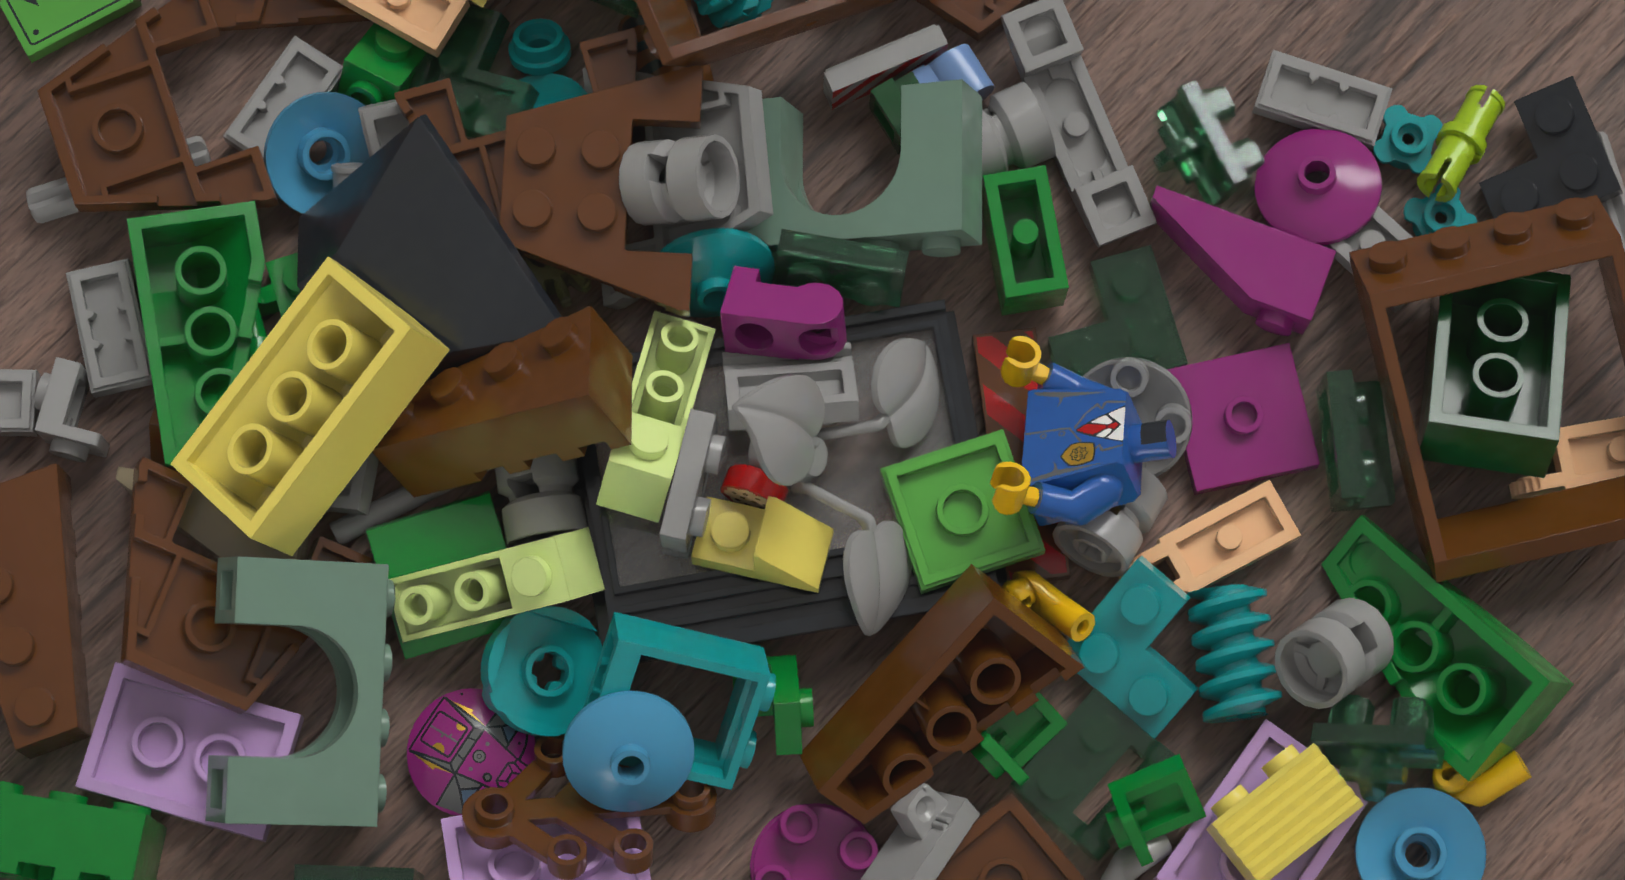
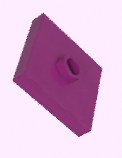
(1246, 419)

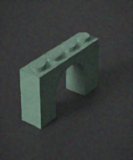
(929, 202)
(338, 773)

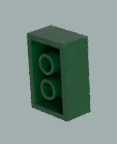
(1496, 375)

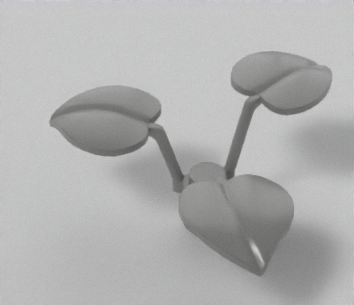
(790, 448)

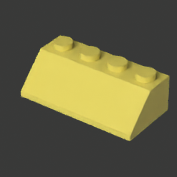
(309, 408)

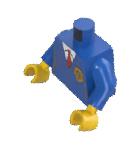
(1078, 446)

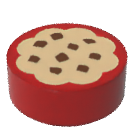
(750, 486)

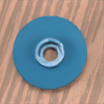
(301, 124)
(623, 727)
(1425, 818)

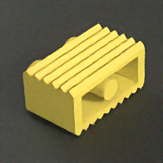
(1283, 814)

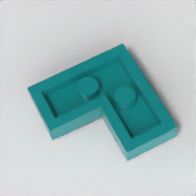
(1120, 653)

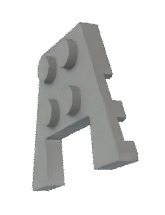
(739, 117)

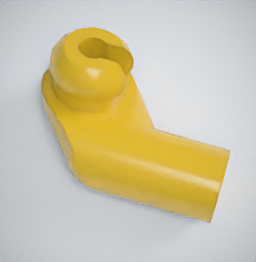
(1051, 604)
(1489, 786)

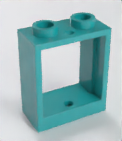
(753, 691)

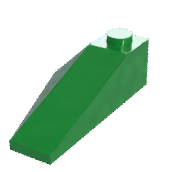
(197, 306)
(1449, 650)

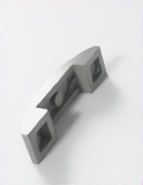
(1085, 144)

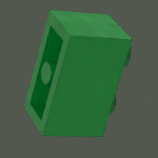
(1023, 240)

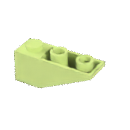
(662, 398)
(496, 584)

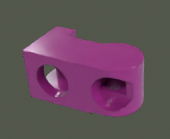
(781, 318)

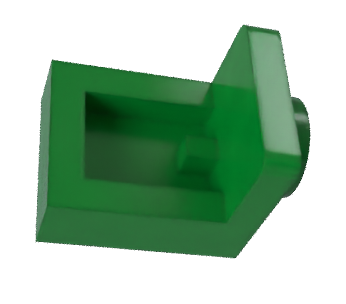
(379, 66)
(790, 705)
(1017, 739)
(1152, 805)

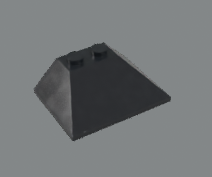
(428, 245)

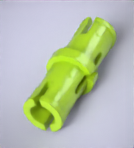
(1461, 143)

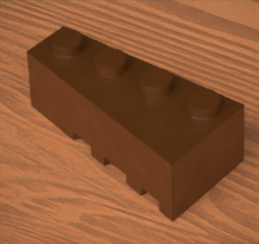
(514, 405)
(40, 615)

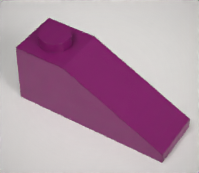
(1253, 264)

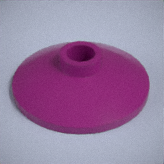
(1323, 210)

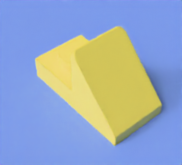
(765, 543)

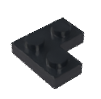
(1568, 154)

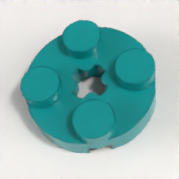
(508, 663)

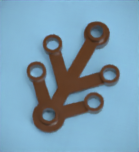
(510, 816)

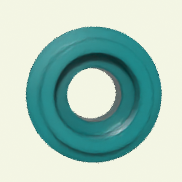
(539, 47)

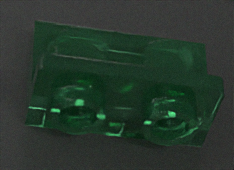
(1355, 443)

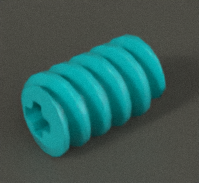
(1232, 653)

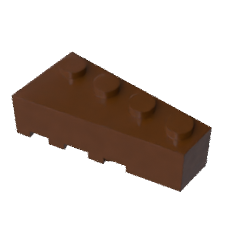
(936, 694)

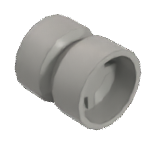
(1014, 131)
(679, 180)
(541, 500)
(1113, 538)
(1334, 653)

